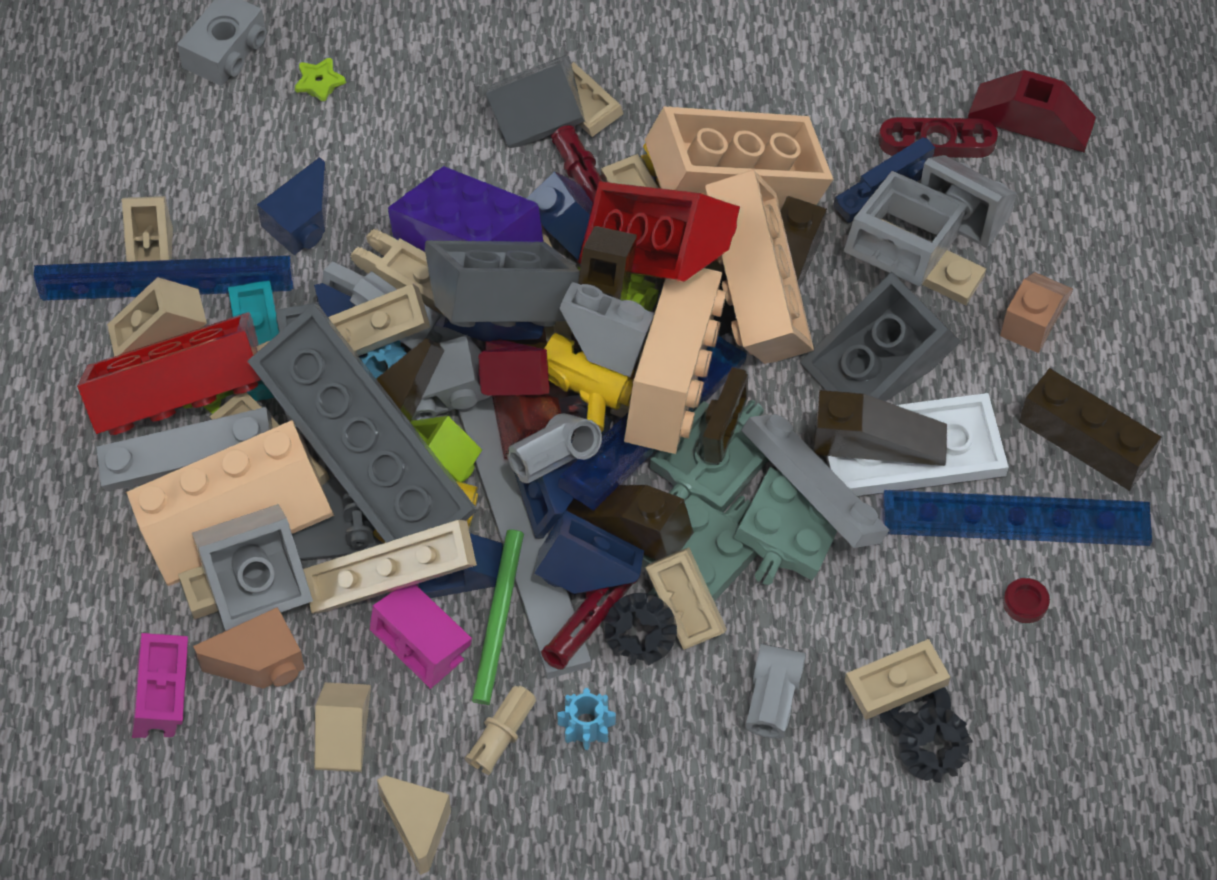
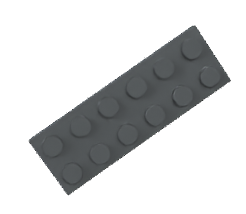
(358, 429)

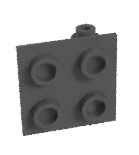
(340, 534)

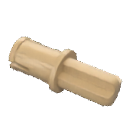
(501, 729)

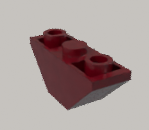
(1035, 108)

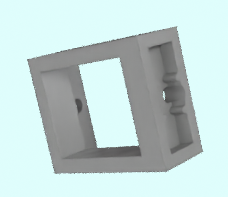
(895, 248)

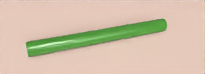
(498, 617)

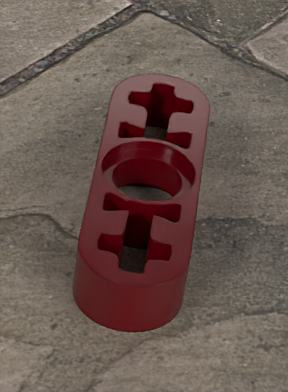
(947, 126)

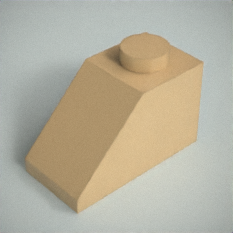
(155, 315)

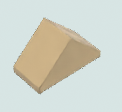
(147, 229)
(341, 726)
(418, 817)

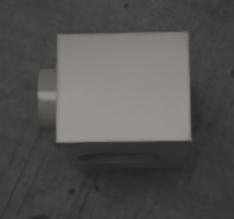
(222, 40)

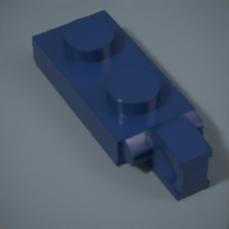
(906, 162)

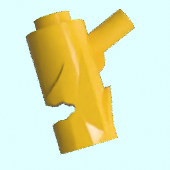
(594, 383)

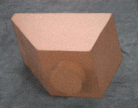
(1034, 311)
(253, 652)

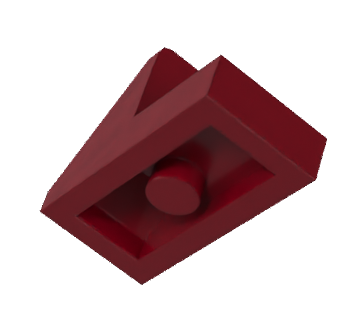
(513, 369)

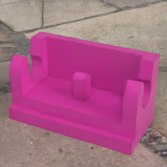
(419, 633)
(159, 684)

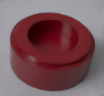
(1026, 600)

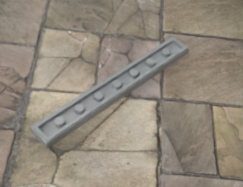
(544, 605)

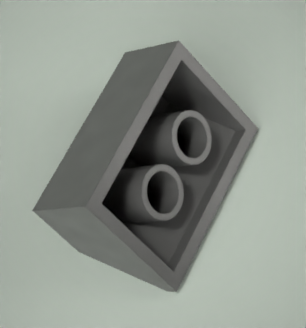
(498, 281)

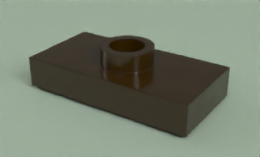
(724, 415)

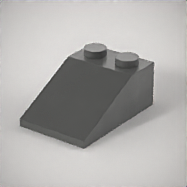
(881, 344)

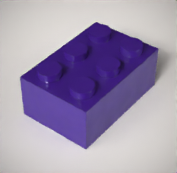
(463, 209)

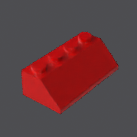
(673, 228)
(170, 375)

